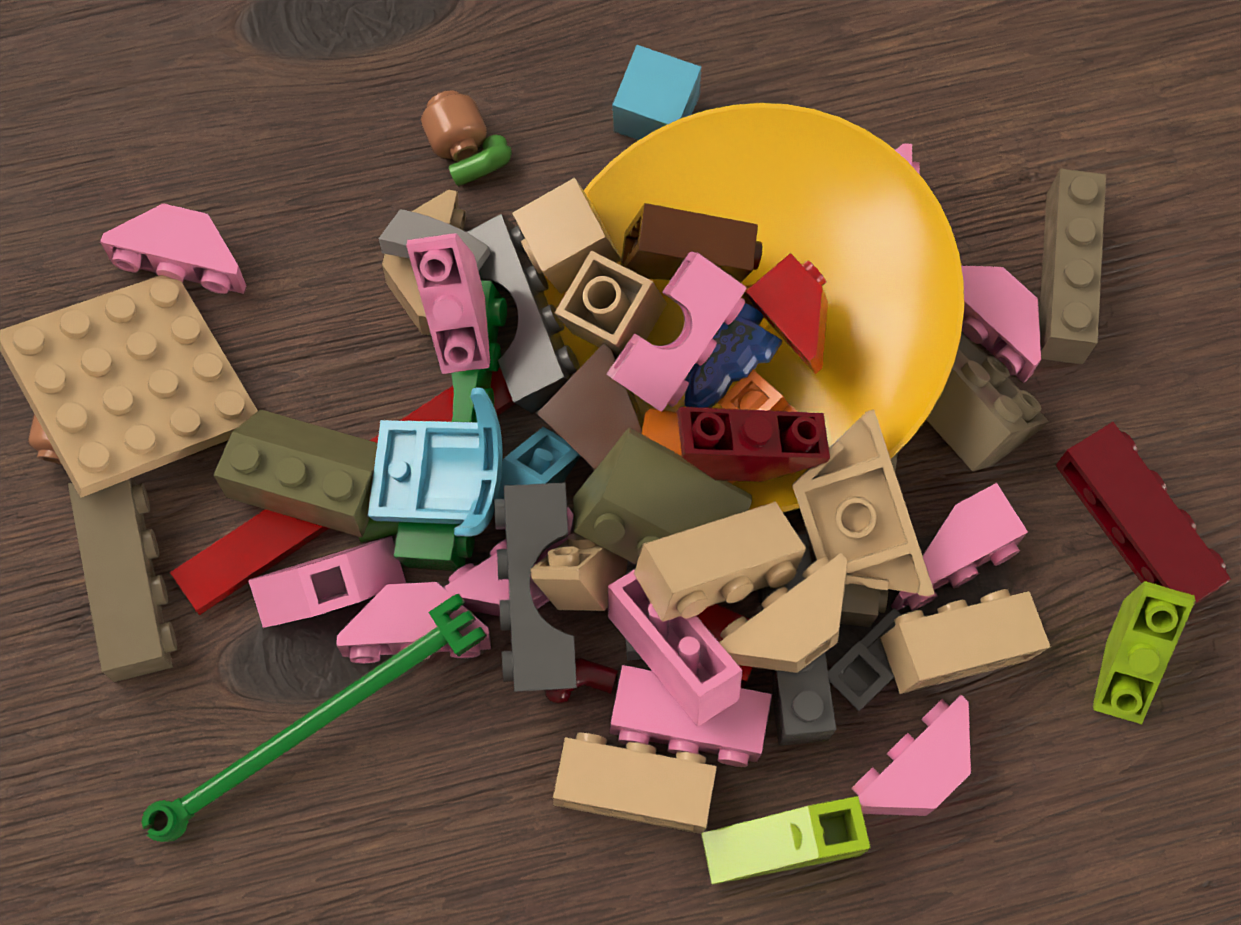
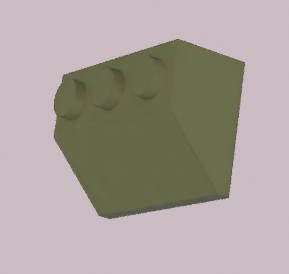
(299, 471)
(647, 495)

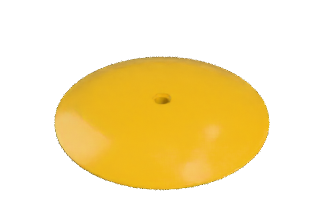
(826, 199)

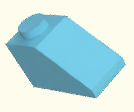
(538, 460)

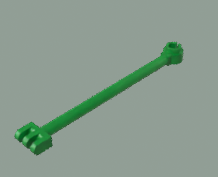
(445, 633)

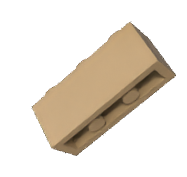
(719, 562)
(963, 640)
(634, 783)

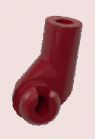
(587, 674)

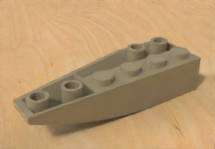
(983, 410)

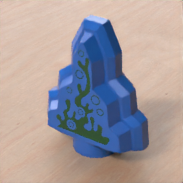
(736, 354)

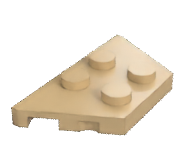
(859, 511)

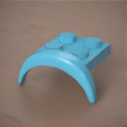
(439, 470)

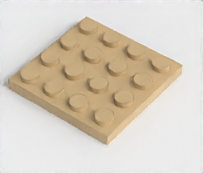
(126, 382)

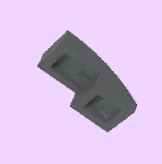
(865, 667)

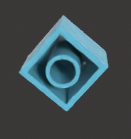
(654, 93)

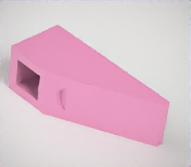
(971, 535)

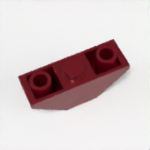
(751, 442)

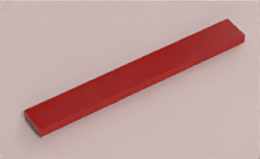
(274, 536)

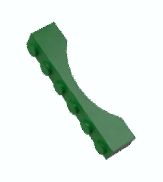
(435, 544)

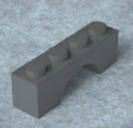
(537, 359)
(533, 522)
(803, 698)

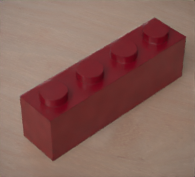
(1140, 515)

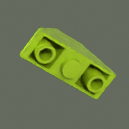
(1140, 650)

